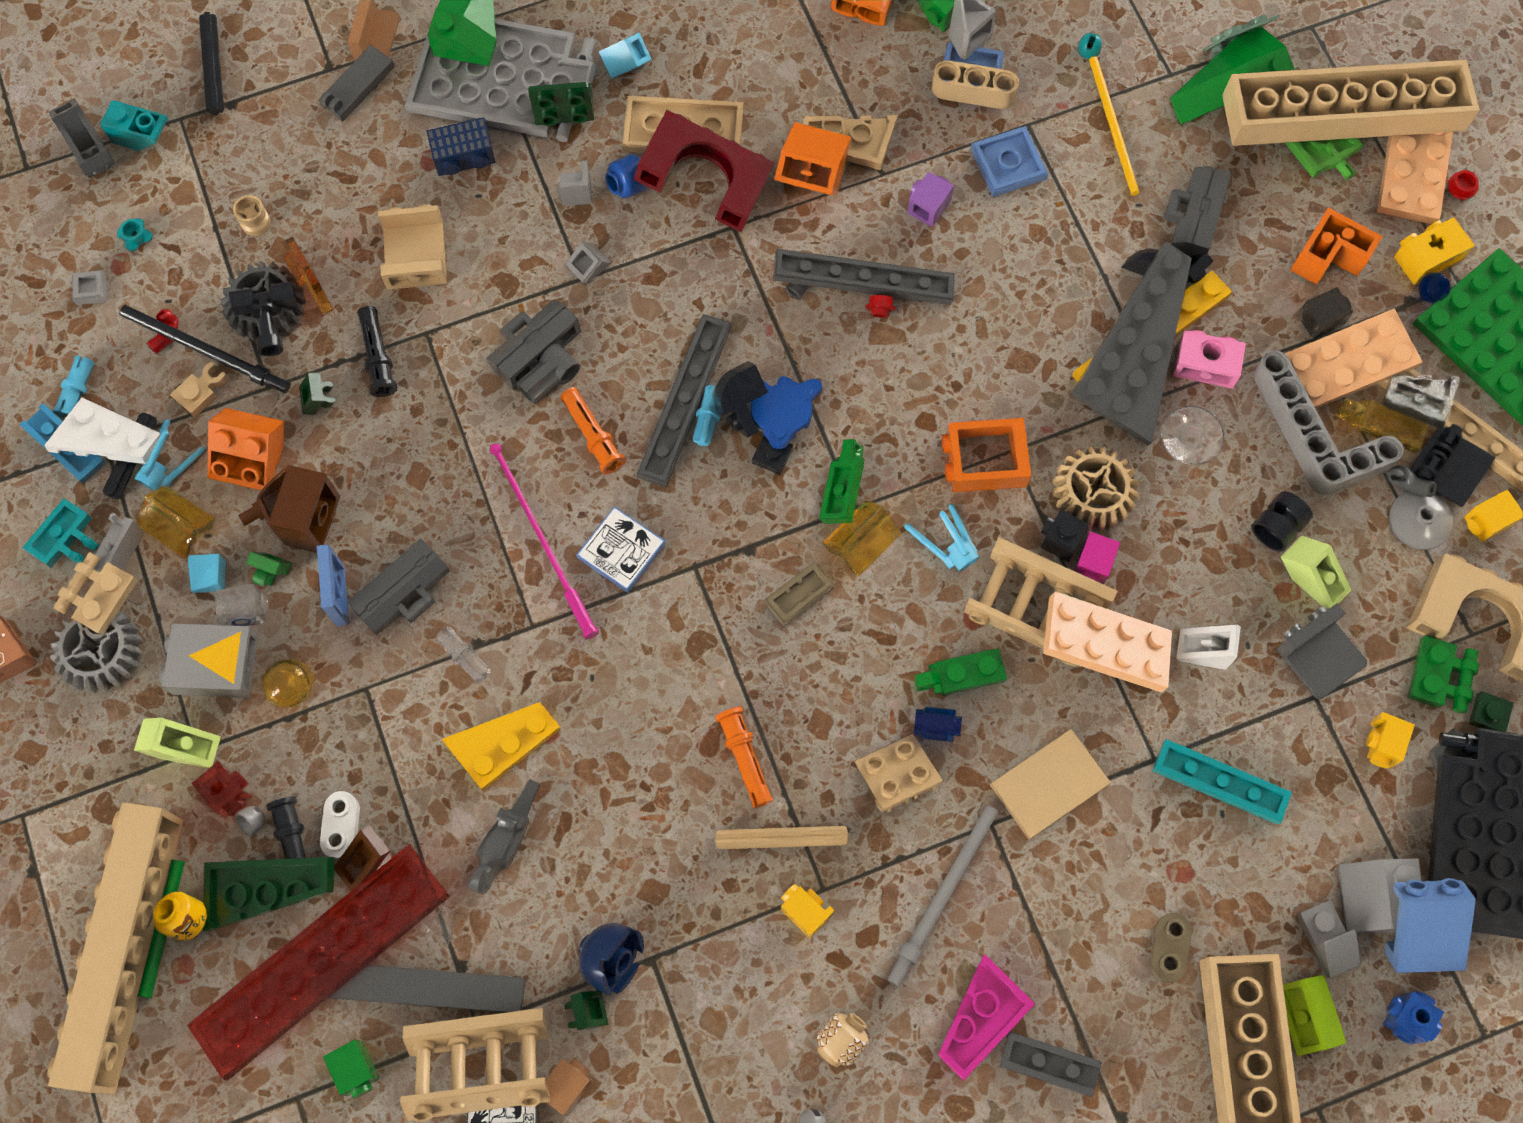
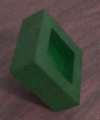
(1491, 712)

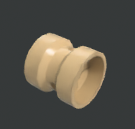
(251, 215)

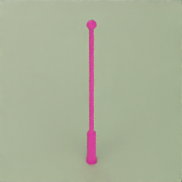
(570, 594)

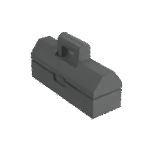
(1204, 204)
(523, 351)
(397, 586)

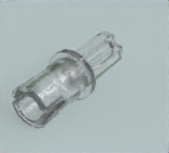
(462, 654)

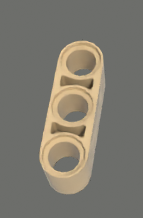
(963, 75)

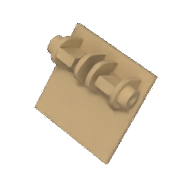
(898, 773)

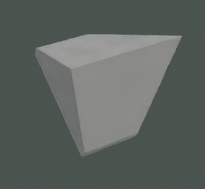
(970, 25)

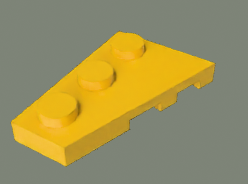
(502, 743)

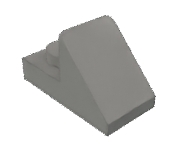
(1330, 941)

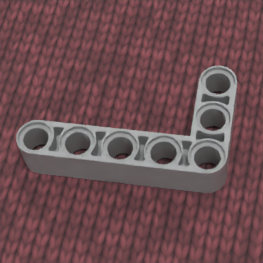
(1315, 433)

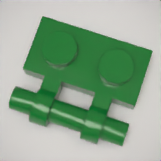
(1433, 672)

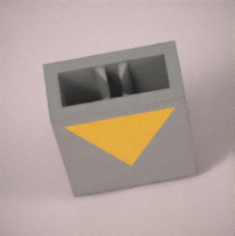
(209, 660)

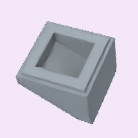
(587, 262)

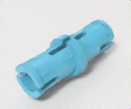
(73, 386)

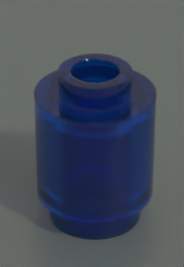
(937, 724)

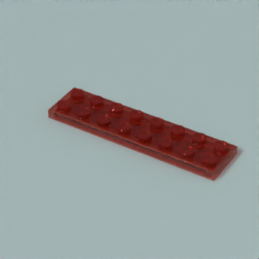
(317, 962)

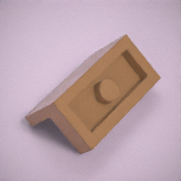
(372, 28)

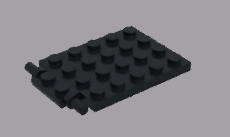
(1481, 826)

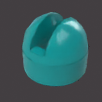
(1087, 52)

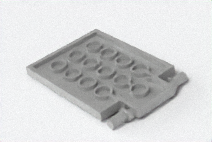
(499, 92)

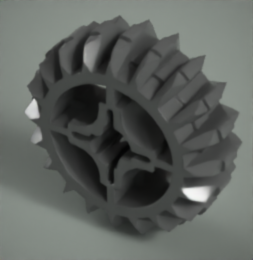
(259, 281)

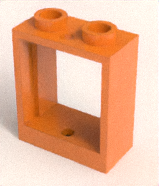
(994, 480)

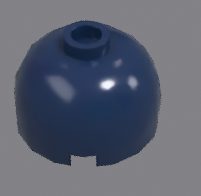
(609, 957)

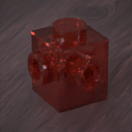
(223, 789)

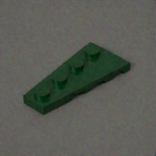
(256, 887)

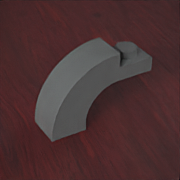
(81, 138)

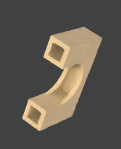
(1456, 580)

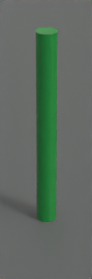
(158, 939)

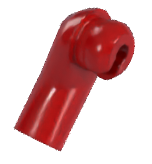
(160, 342)

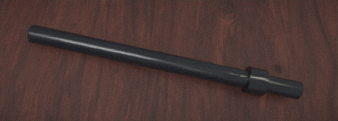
(257, 374)

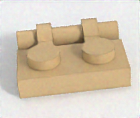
(103, 598)

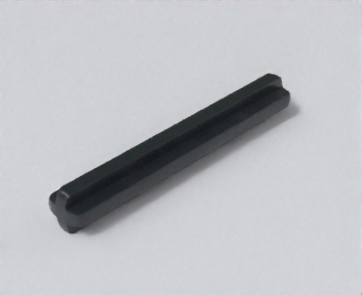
(211, 63)

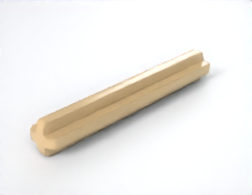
(781, 837)

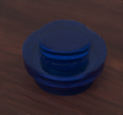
(1434, 287)

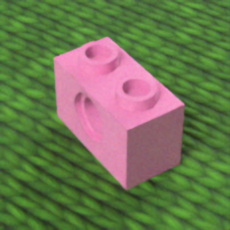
(1194, 366)

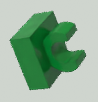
(267, 567)

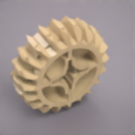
(1071, 474)

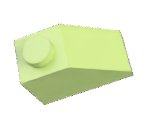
(1316, 571)
(177, 742)

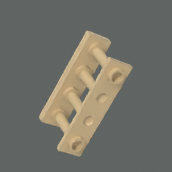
(1036, 570)
(469, 1033)

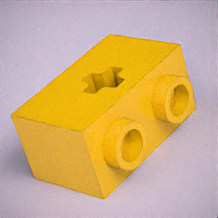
(1433, 250)

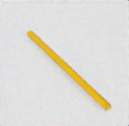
(1114, 127)

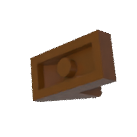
(362, 857)

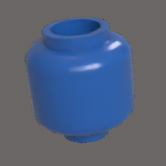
(621, 175)

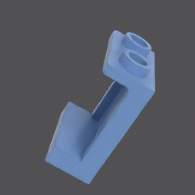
(1432, 926)

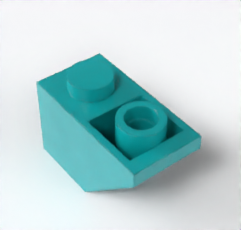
(132, 125)

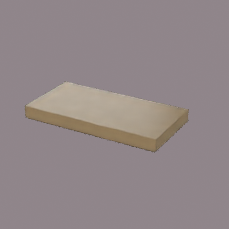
(645, 114)

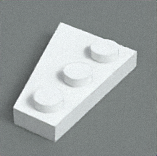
(104, 433)

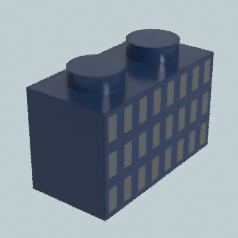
(461, 146)

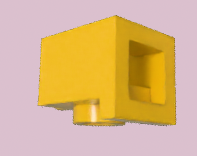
(1388, 740)
(805, 909)

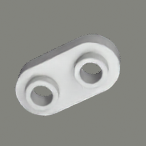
(342, 824)

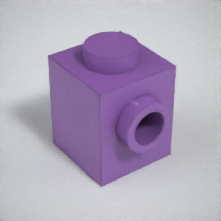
(930, 198)

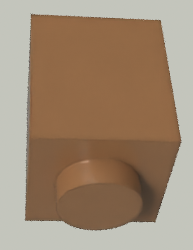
(567, 1085)

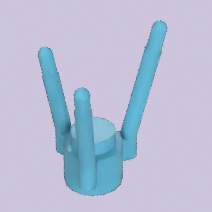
(153, 473)
(961, 551)

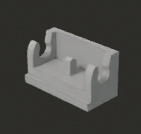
(119, 542)

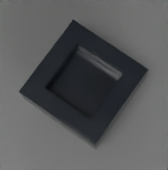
(1198, 266)
(771, 458)

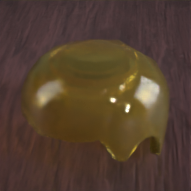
(287, 683)

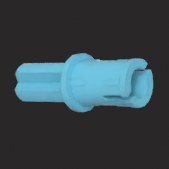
(707, 419)

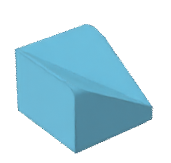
(206, 572)

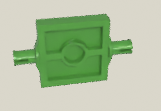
(1326, 154)

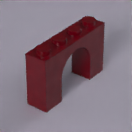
(682, 139)

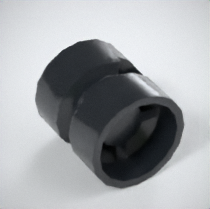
(1282, 521)

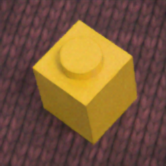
(1494, 516)

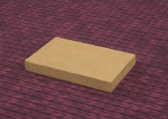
(1050, 784)

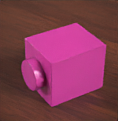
(1097, 557)

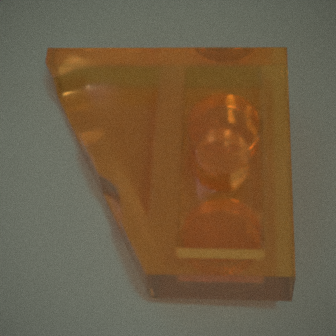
(304, 275)

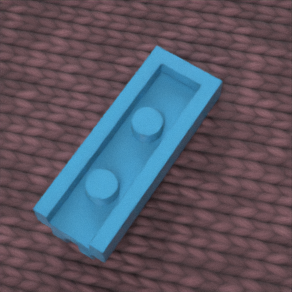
(42, 427)

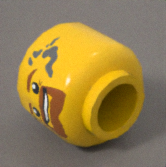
(179, 916)

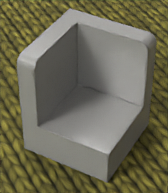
(576, 187)

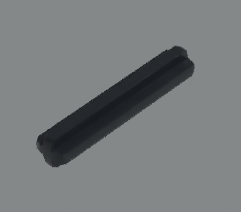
(123, 470)

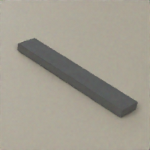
(863, 276)
(684, 400)
(434, 989)

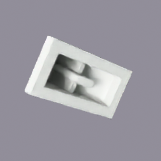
(1209, 645)

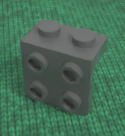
(1321, 652)

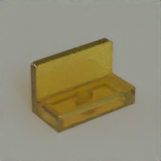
(173, 519)
(864, 538)

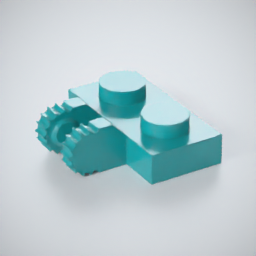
(58, 533)

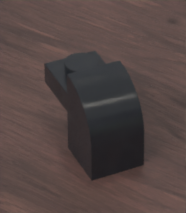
(736, 390)

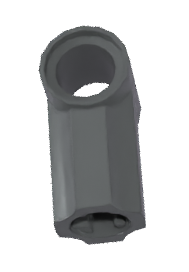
(553, 368)

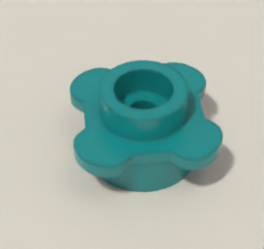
(129, 228)

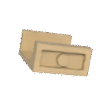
(413, 247)

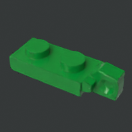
(843, 484)
(963, 673)

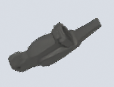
(503, 840)

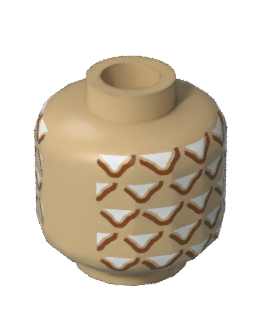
(842, 1039)

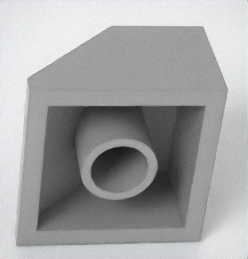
(1368, 893)

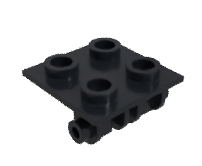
(1452, 464)

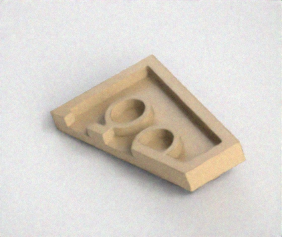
(868, 135)

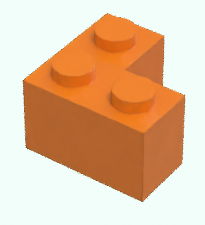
(1336, 242)

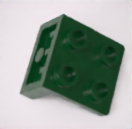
(562, 103)

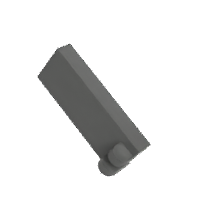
(356, 82)
(1051, 1064)

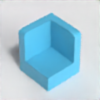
(625, 55)

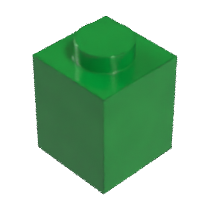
(351, 1069)

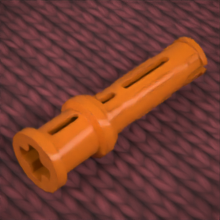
(598, 441)
(739, 742)

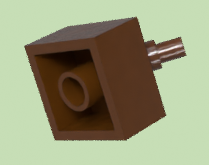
(296, 507)

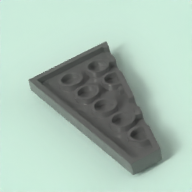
(1133, 360)

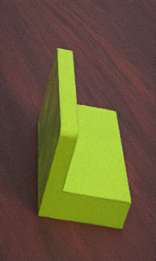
(1312, 1016)

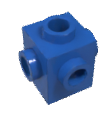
(1403, 1019)

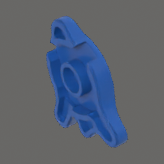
(785, 409)

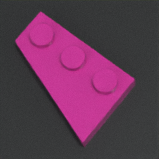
(983, 1018)

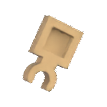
(197, 393)

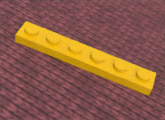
(1196, 303)

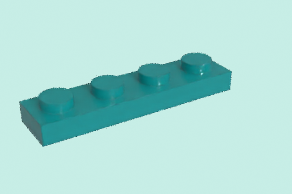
(1222, 781)

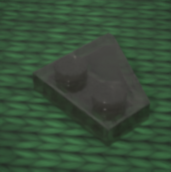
(1421, 397)

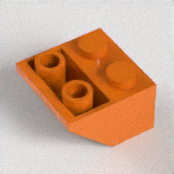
(813, 159)
(244, 448)

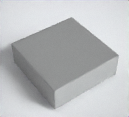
(89, 287)

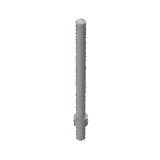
(910, 951)

